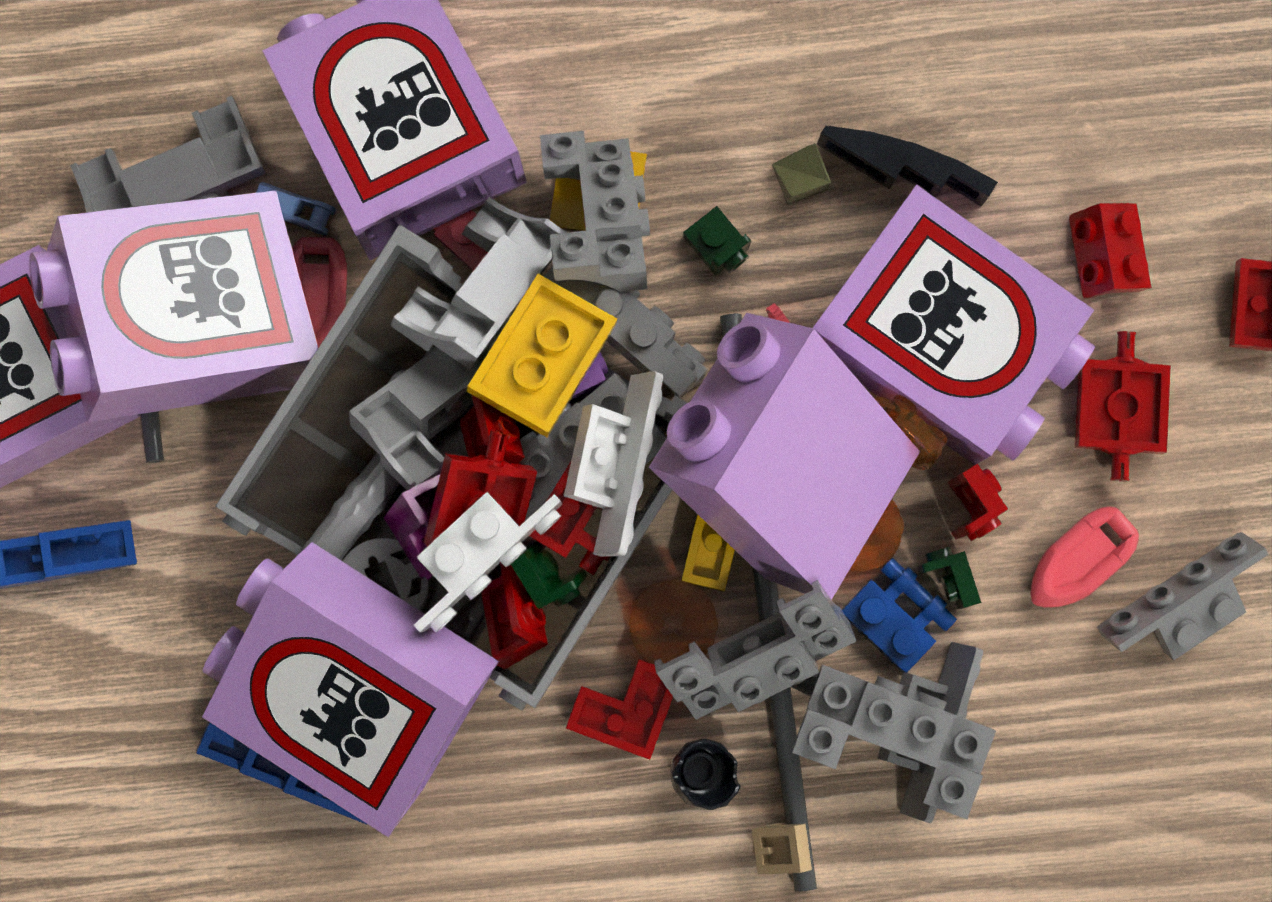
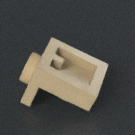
(781, 848)

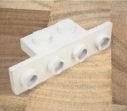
(612, 460)
(475, 547)

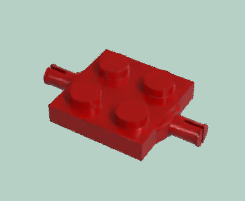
(1123, 406)
(469, 478)

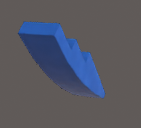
(66, 553)
(231, 752)

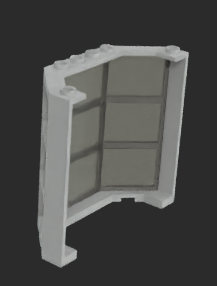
(315, 454)

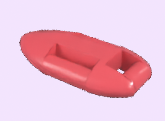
(322, 283)
(1083, 559)

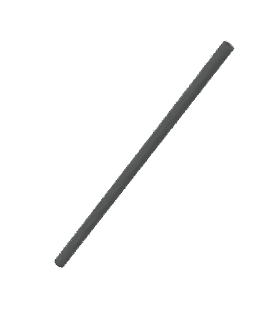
(782, 712)

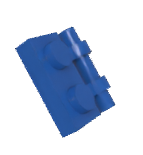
(888, 625)

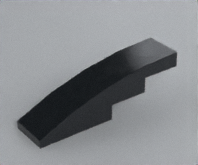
(889, 157)

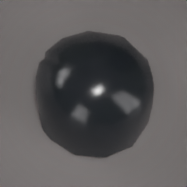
(705, 774)

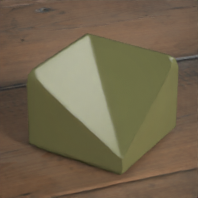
(802, 174)

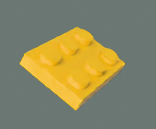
(542, 355)

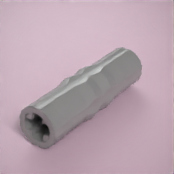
(355, 509)

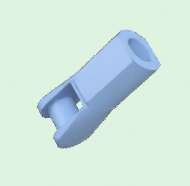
(293, 204)

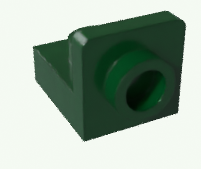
(718, 242)
(540, 577)
(959, 582)

